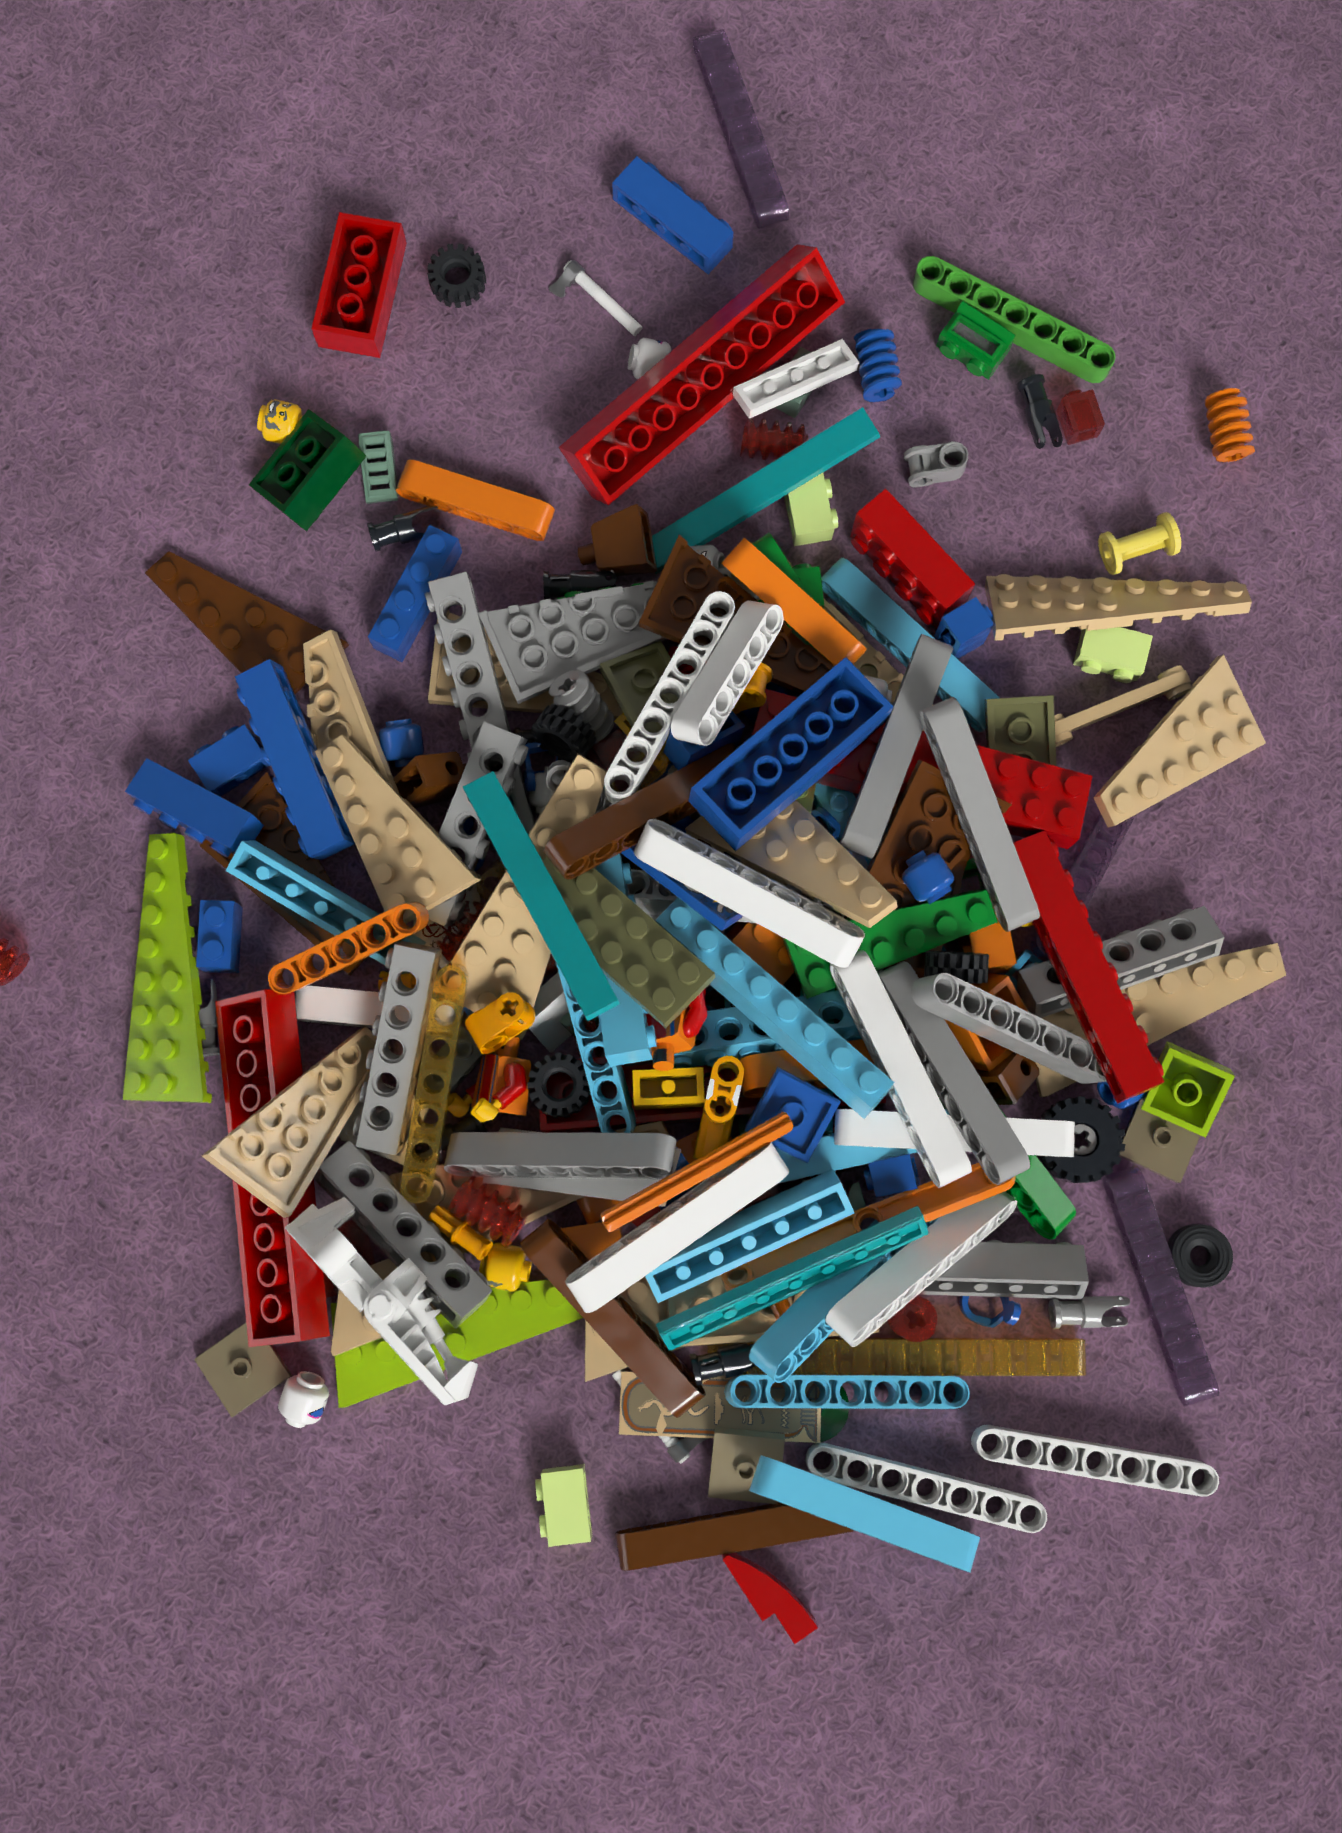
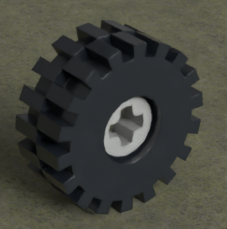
(1102, 1137)

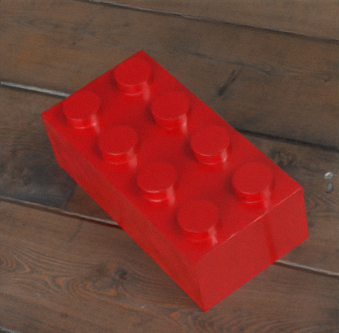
(359, 285)
(910, 558)

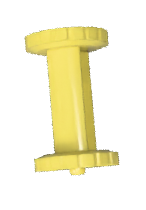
(1163, 535)

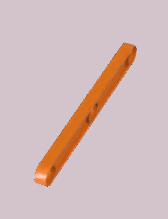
(932, 1201)

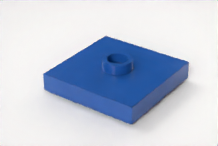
(805, 1105)

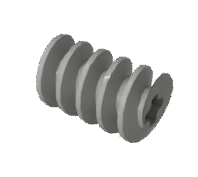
(579, 694)

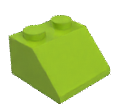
(1190, 1090)

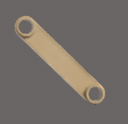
(1172, 683)

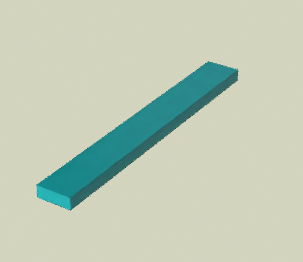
(768, 484)
(541, 896)
(792, 1278)

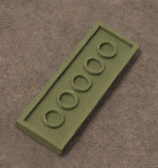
(632, 946)

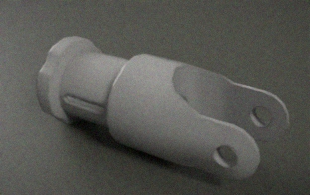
(208, 1021)
(1087, 1312)

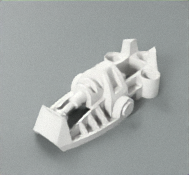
(390, 1305)

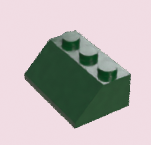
(307, 470)

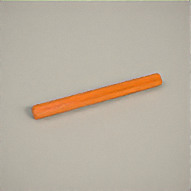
(696, 1171)

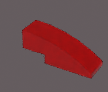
(771, 1596)

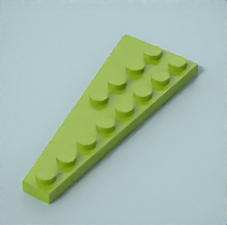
(165, 1026)
(495, 1325)

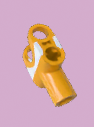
(715, 1127)

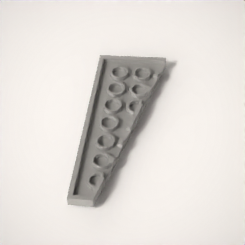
(570, 634)

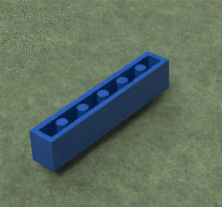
(293, 759)

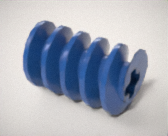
(877, 364)

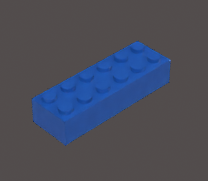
(790, 754)

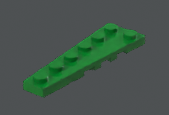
(901, 936)

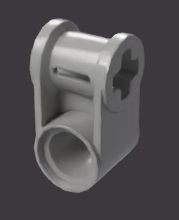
(929, 466)

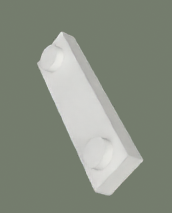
(795, 378)

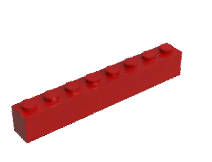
(1086, 974)

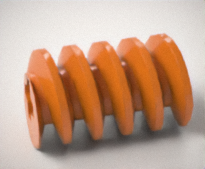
(1228, 426)

